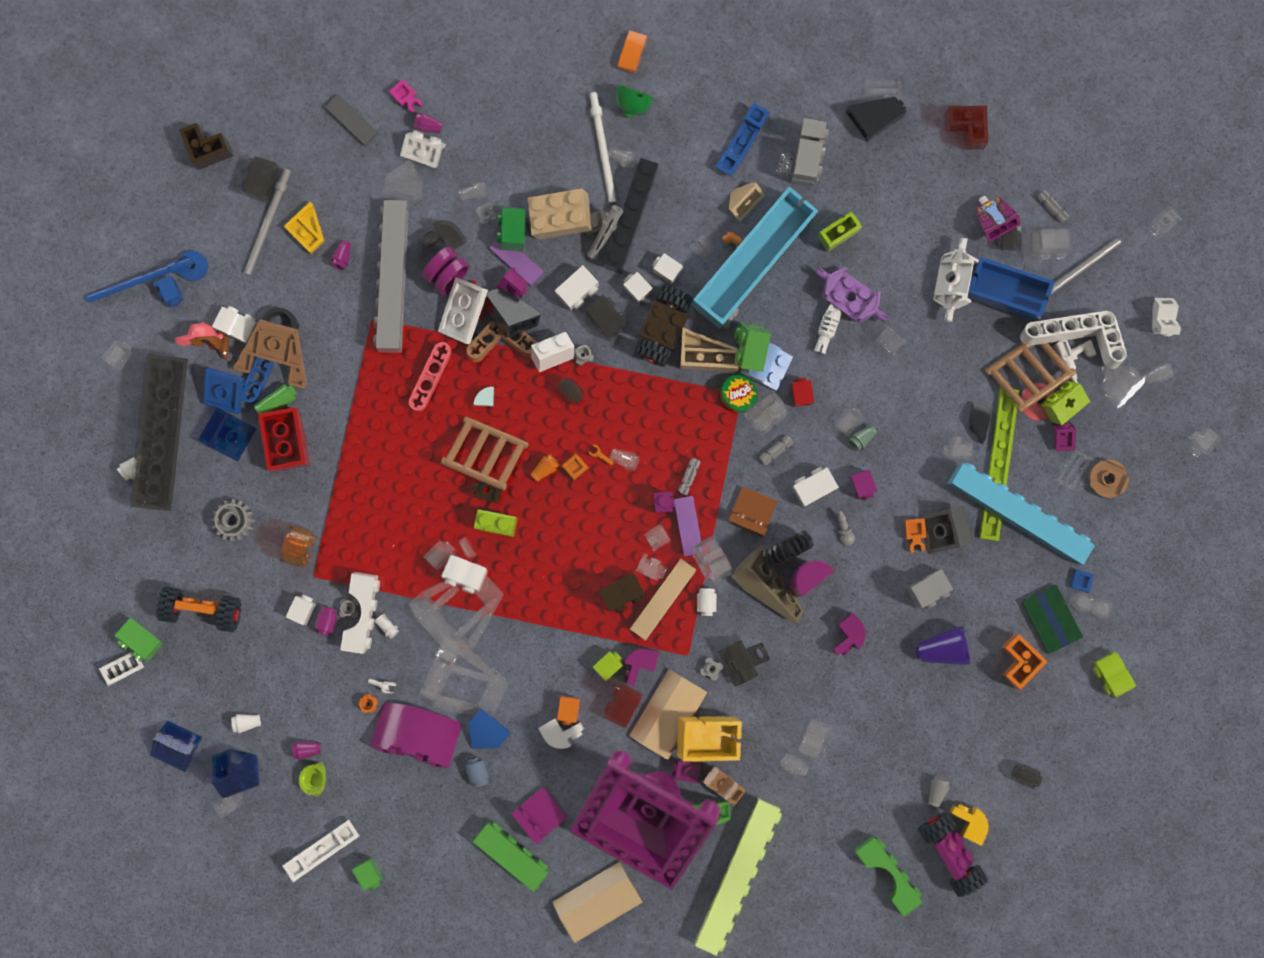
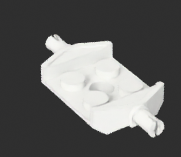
(955, 293)

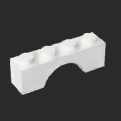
(363, 588)

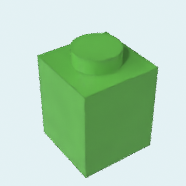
(368, 875)

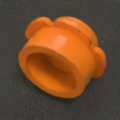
(364, 707)

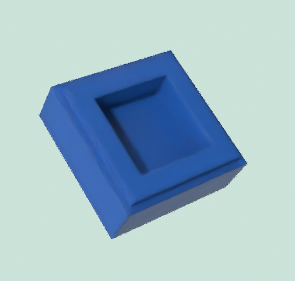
(1081, 581)

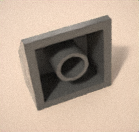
(947, 530)

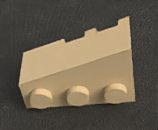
(706, 354)

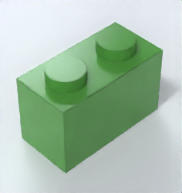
(138, 640)

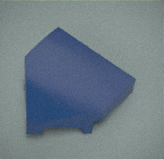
(486, 731)

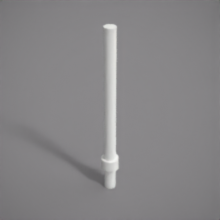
(596, 112)

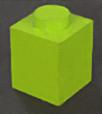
(608, 665)

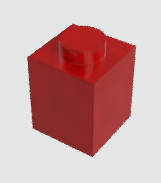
(802, 392)

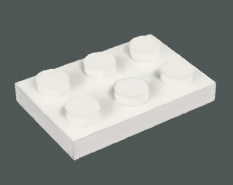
(462, 310)

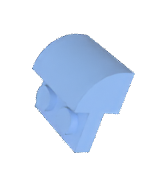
(774, 369)

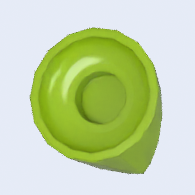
(313, 779)

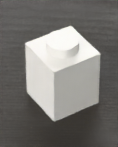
(667, 268)
(637, 287)
(301, 609)

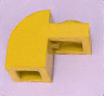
(976, 823)

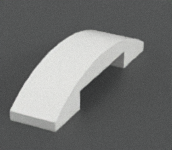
(321, 850)

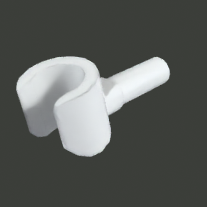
(383, 685)

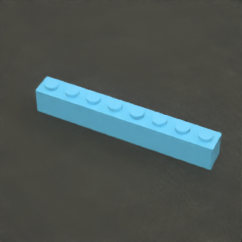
(1021, 514)

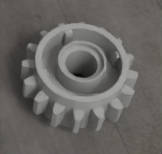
(223, 516)

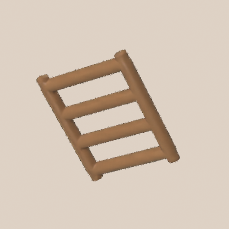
(1036, 394)
(483, 476)

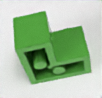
(753, 346)

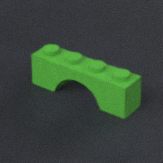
(903, 895)

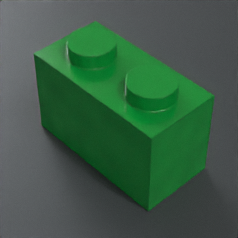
(512, 229)

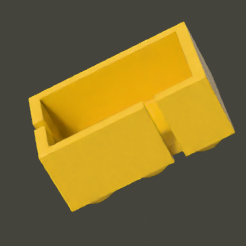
(708, 738)

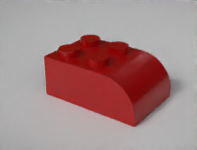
(284, 440)

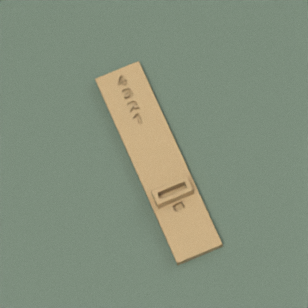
(663, 599)

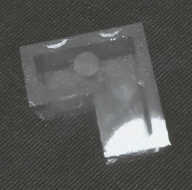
(712, 560)

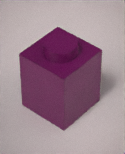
(863, 485)

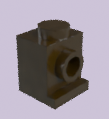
(493, 496)

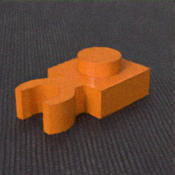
(915, 530)

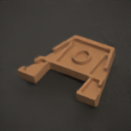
(275, 344)

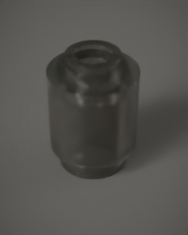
(571, 391)
(1027, 775)

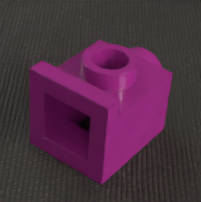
(513, 284)
(664, 502)

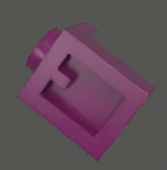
(1064, 436)
(686, 771)

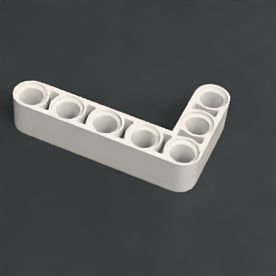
(1079, 330)

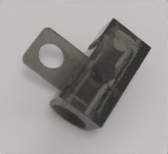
(741, 661)

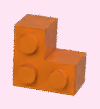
(1026, 662)

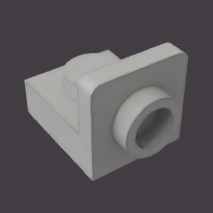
(596, 220)

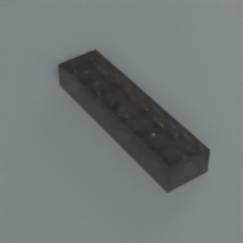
(158, 433)

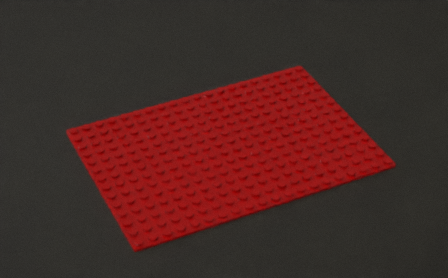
(570, 535)

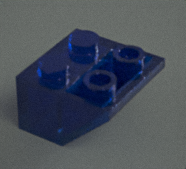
(234, 772)

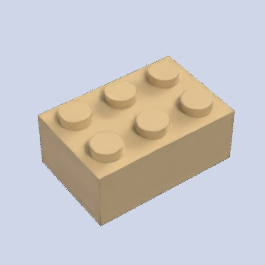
(560, 214)

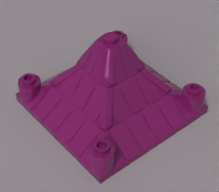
(644, 821)

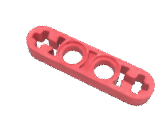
(432, 377)

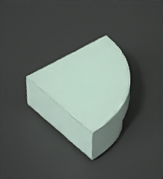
(485, 397)

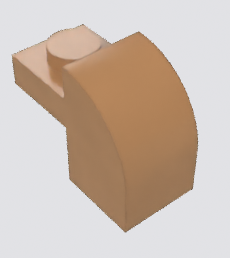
(724, 785)

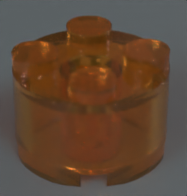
(297, 545)

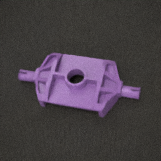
(865, 300)

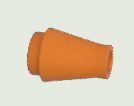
(545, 467)

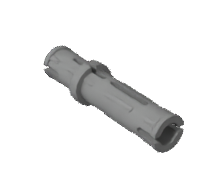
(614, 214)

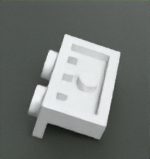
(422, 148)

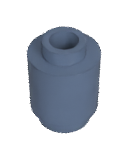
(477, 772)

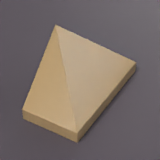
(744, 200)

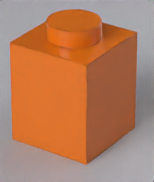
(568, 710)

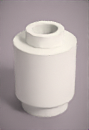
(706, 602)

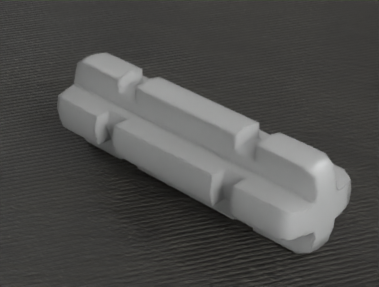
(1052, 206)
(776, 450)
(689, 476)

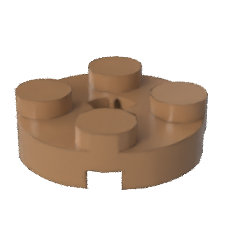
(1112, 489)

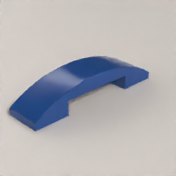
(743, 140)

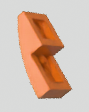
(632, 51)

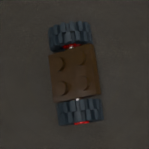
(663, 325)

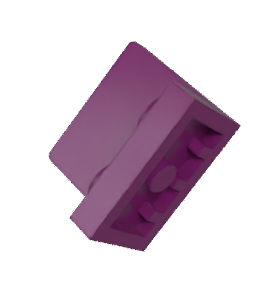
(539, 815)

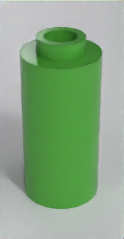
(277, 400)

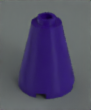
(945, 648)

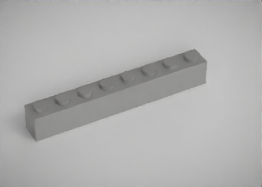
(392, 276)

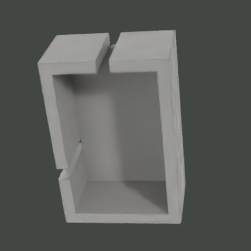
(810, 152)

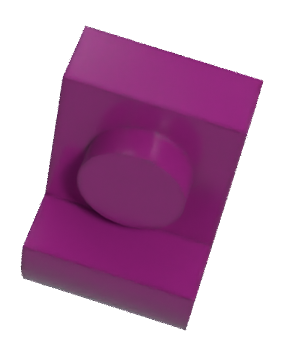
(854, 632)
(638, 659)

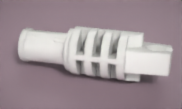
(827, 328)

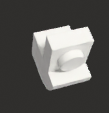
(1164, 317)
(556, 737)

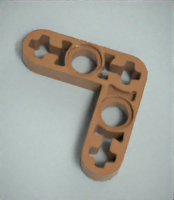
(489, 330)

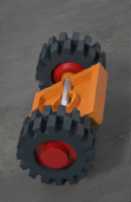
(172, 601)

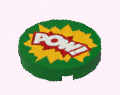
(738, 393)

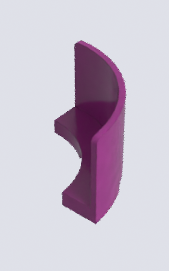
(416, 733)

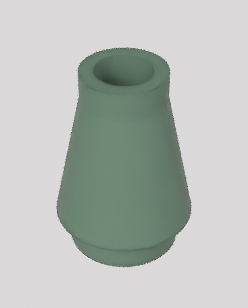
(861, 438)

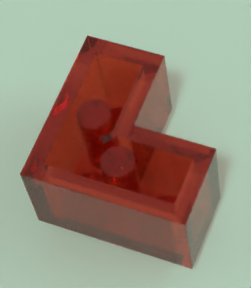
(972, 121)
(624, 704)

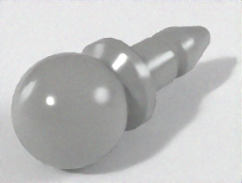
(847, 537)

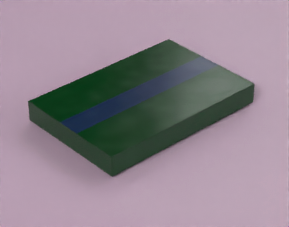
(1052, 619)

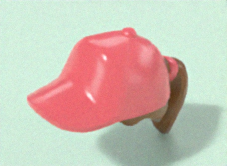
(202, 331)

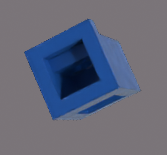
(169, 291)

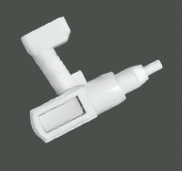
(1069, 355)

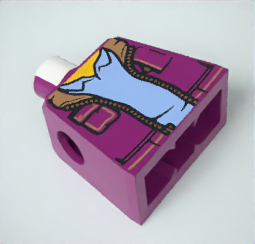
(996, 217)

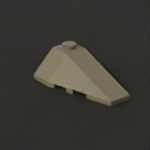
(766, 586)

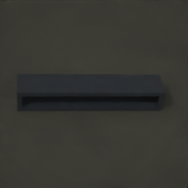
(631, 216)

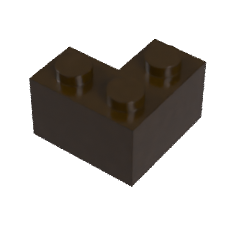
(205, 150)
(621, 593)

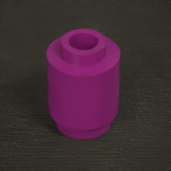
(325, 621)

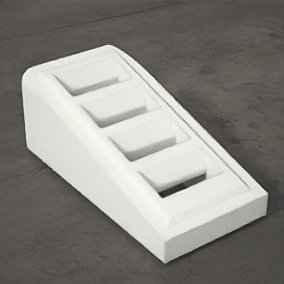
(105, 674)

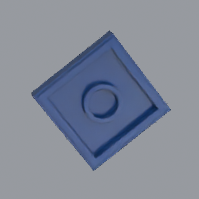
(223, 390)

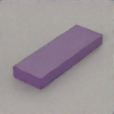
(524, 266)
(687, 524)

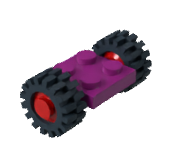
(954, 854)

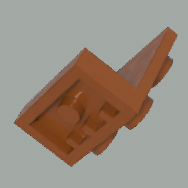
(752, 511)

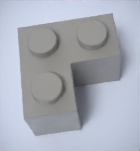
(929, 589)

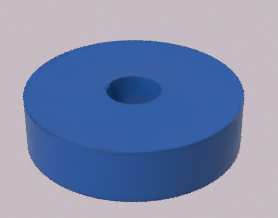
(200, 269)

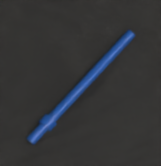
(173, 267)

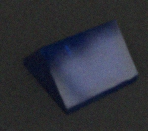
(175, 745)

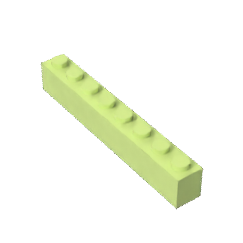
(737, 876)

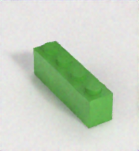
(511, 856)

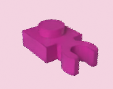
(405, 95)

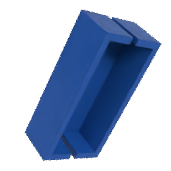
(1010, 289)

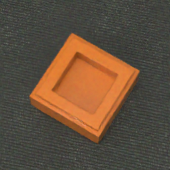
(575, 466)

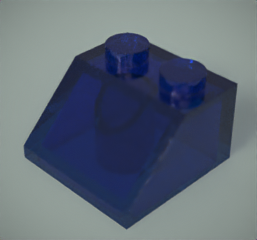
(227, 434)

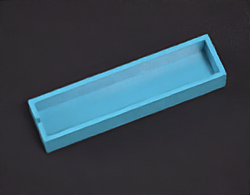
(753, 258)

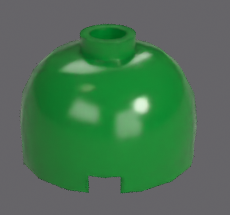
(632, 101)

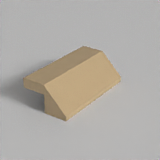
(659, 721)
(597, 902)

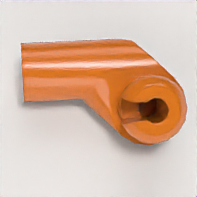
(732, 238)

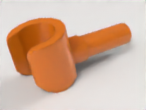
(601, 455)

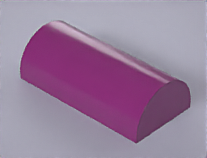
(809, 576)

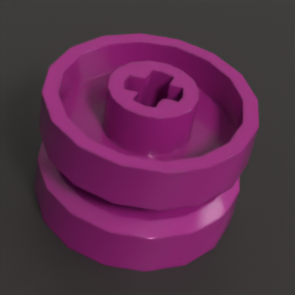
(444, 269)

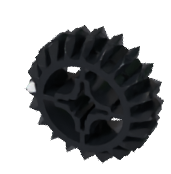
(788, 549)

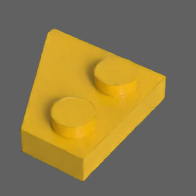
(306, 228)

